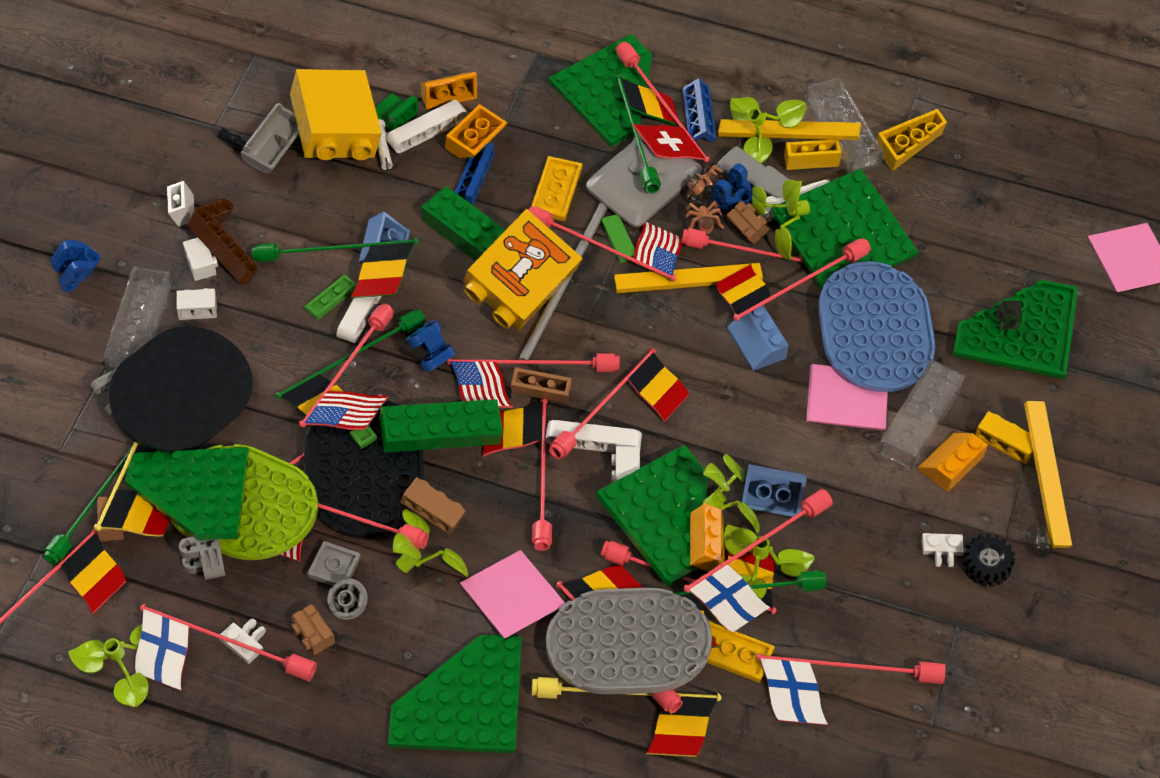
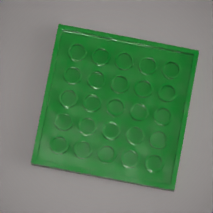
(838, 216)

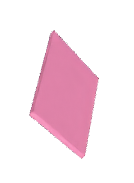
(1129, 256)
(842, 403)
(512, 594)

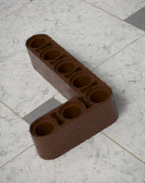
(206, 225)

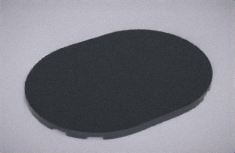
(180, 389)
(358, 479)

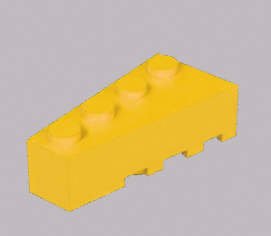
(910, 137)

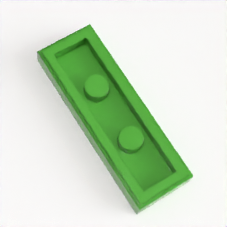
(618, 236)
(330, 297)

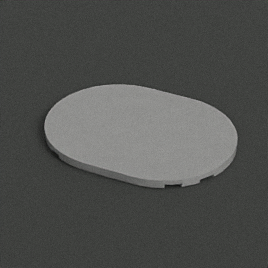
(628, 641)

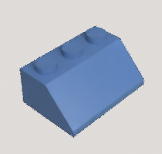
(383, 229)
(759, 339)
(774, 490)

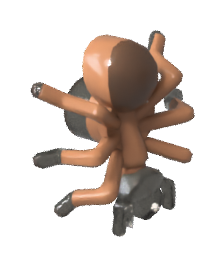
(703, 183)
(704, 218)

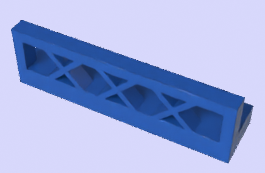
(702, 107)
(479, 175)

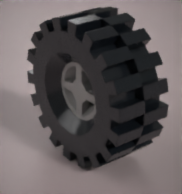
(998, 557)

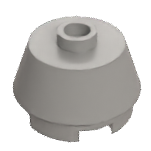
(347, 599)

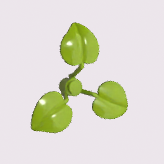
(747, 108)
(796, 208)
(717, 498)
(412, 555)
(791, 560)
(89, 659)

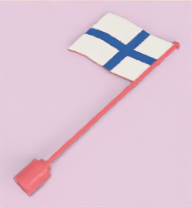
(727, 592)
(165, 647)
(795, 689)

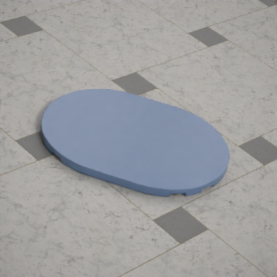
(876, 326)

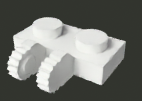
(942, 545)
(241, 635)

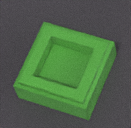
(363, 437)

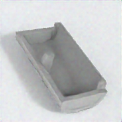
(271, 140)

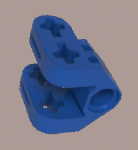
(738, 184)
(80, 269)
(432, 341)

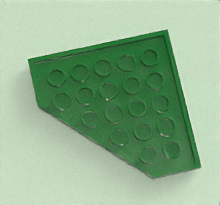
(595, 93)
(1040, 341)
(194, 488)
(656, 509)
(464, 702)

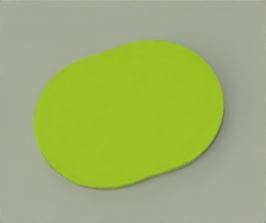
(276, 508)

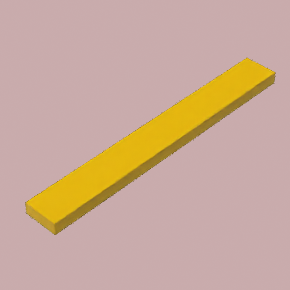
(803, 130)
(684, 278)
(1048, 474)

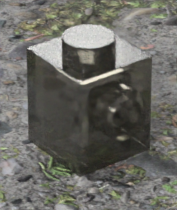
(1009, 314)

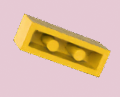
(812, 154)
(1005, 437)

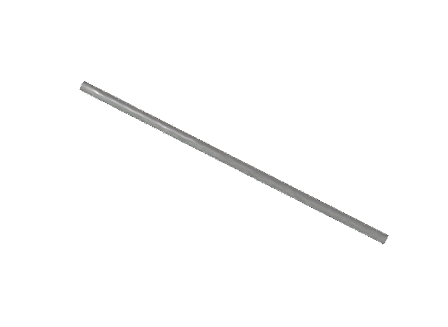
(553, 301)

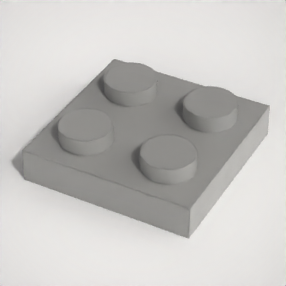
(333, 564)

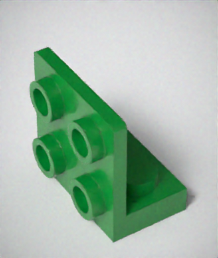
(396, 111)

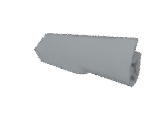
(758, 174)

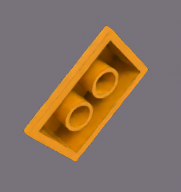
(446, 89)
(474, 132)
(953, 459)
(707, 537)

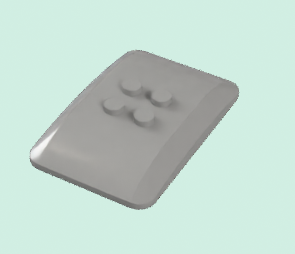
(621, 188)

